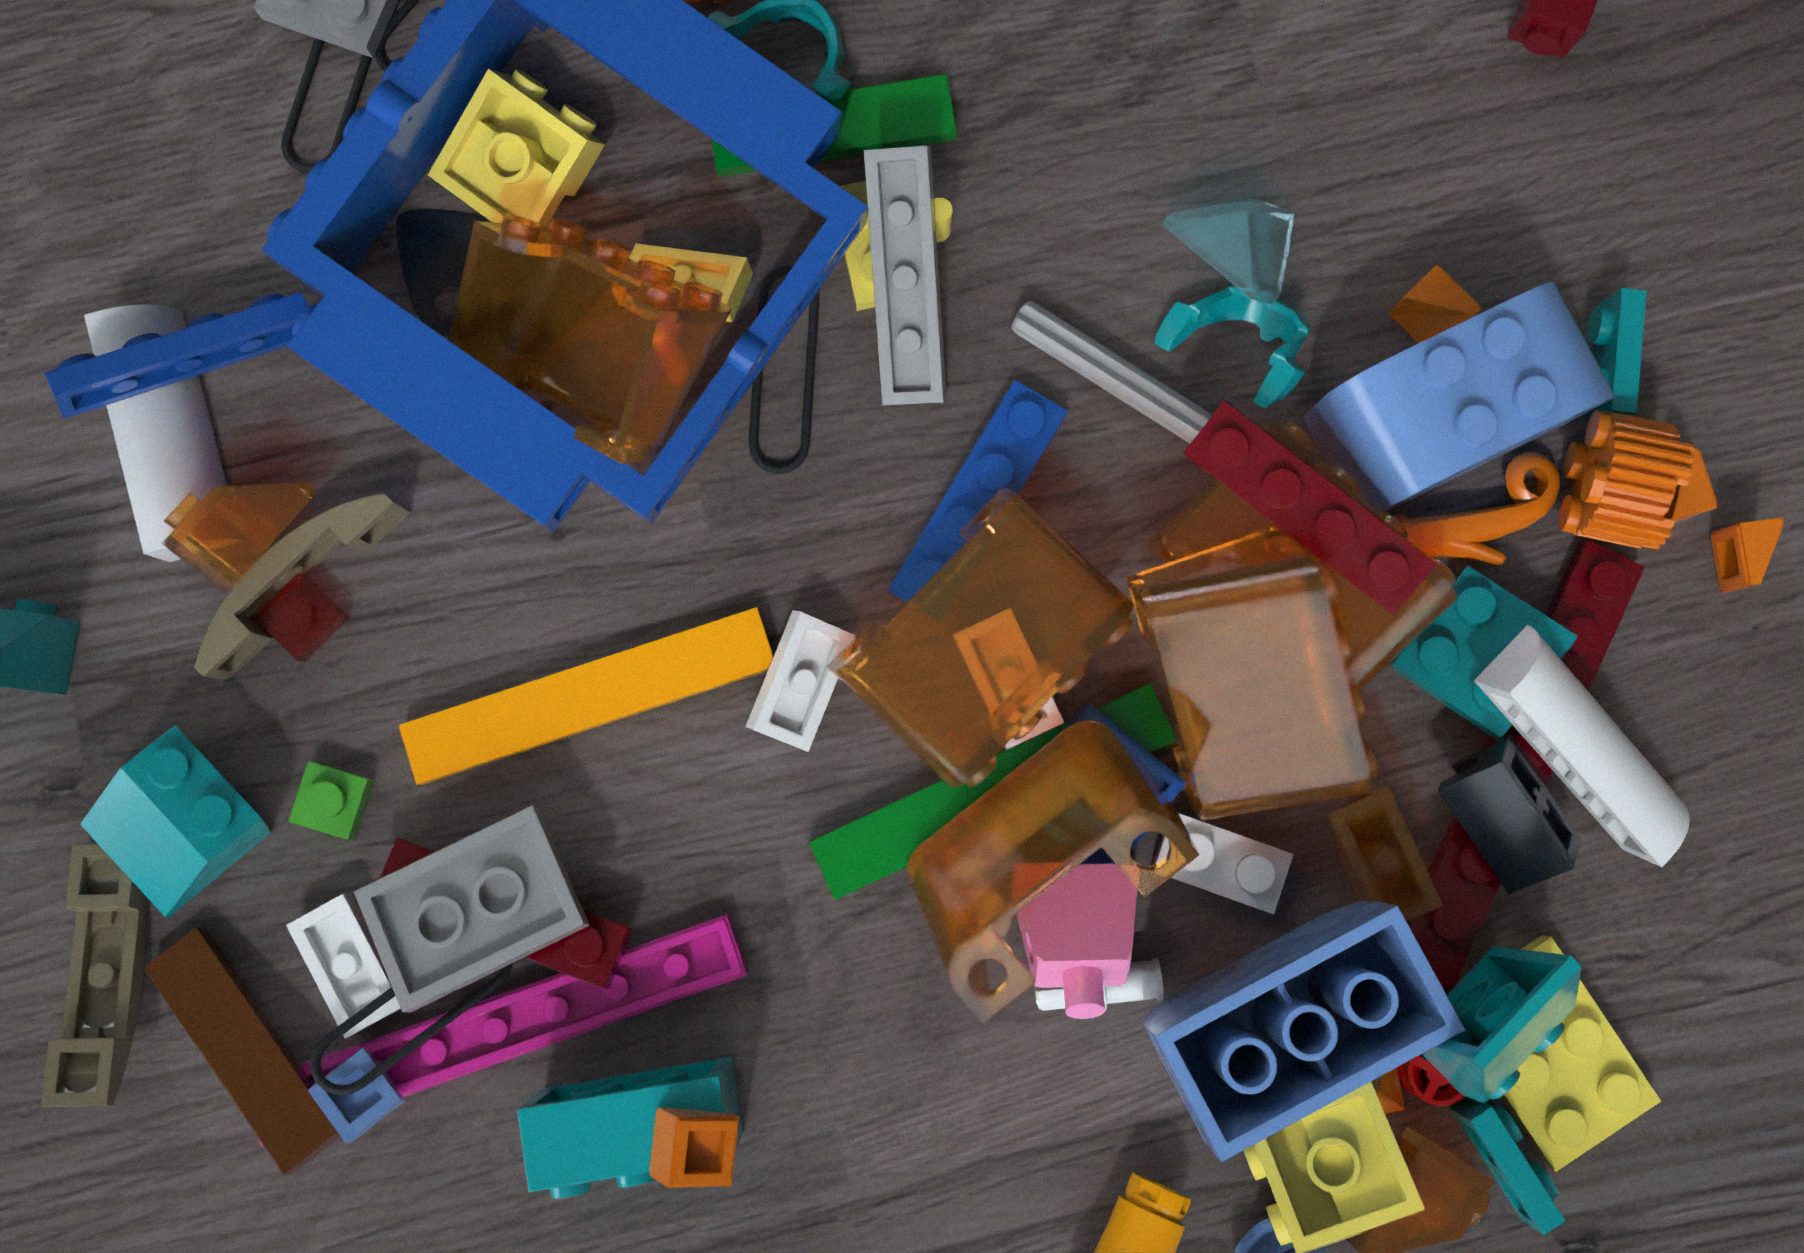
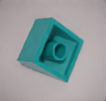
(173, 822)

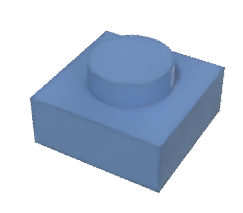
(358, 1111)

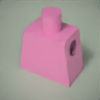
(1081, 935)

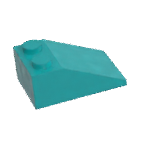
(36, 647)
(1509, 1010)

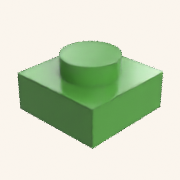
(331, 800)

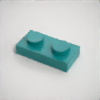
(1617, 338)
(1524, 1184)

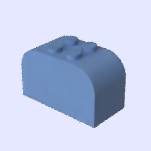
(1460, 399)
(1300, 1024)

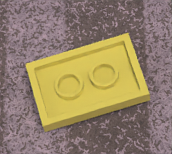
(1578, 1085)

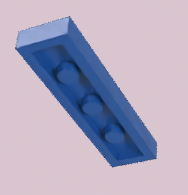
(158, 361)
(999, 460)

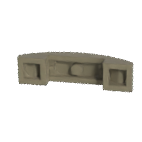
(234, 633)
(101, 985)

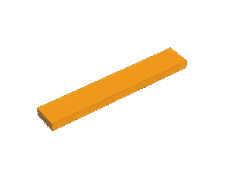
(587, 696)

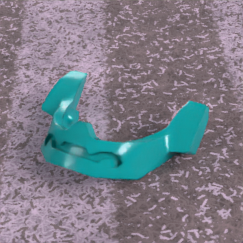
(808, 11)
(1274, 321)

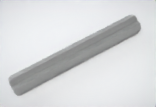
(1110, 371)

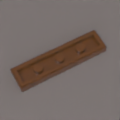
(242, 1049)

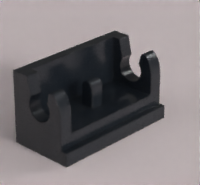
(1511, 816)

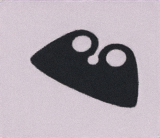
(433, 257)

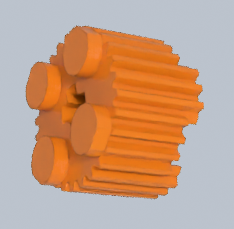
(1624, 480)

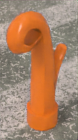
(1463, 532)

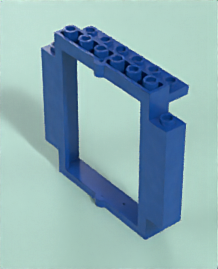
(392, 143)

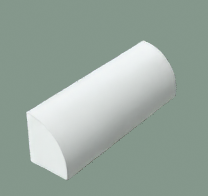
(160, 434)
(1585, 748)

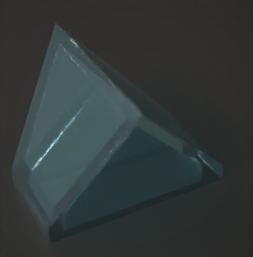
(1241, 241)

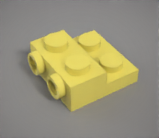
(516, 150)
(1335, 1173)

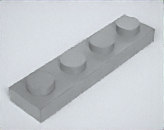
(905, 274)

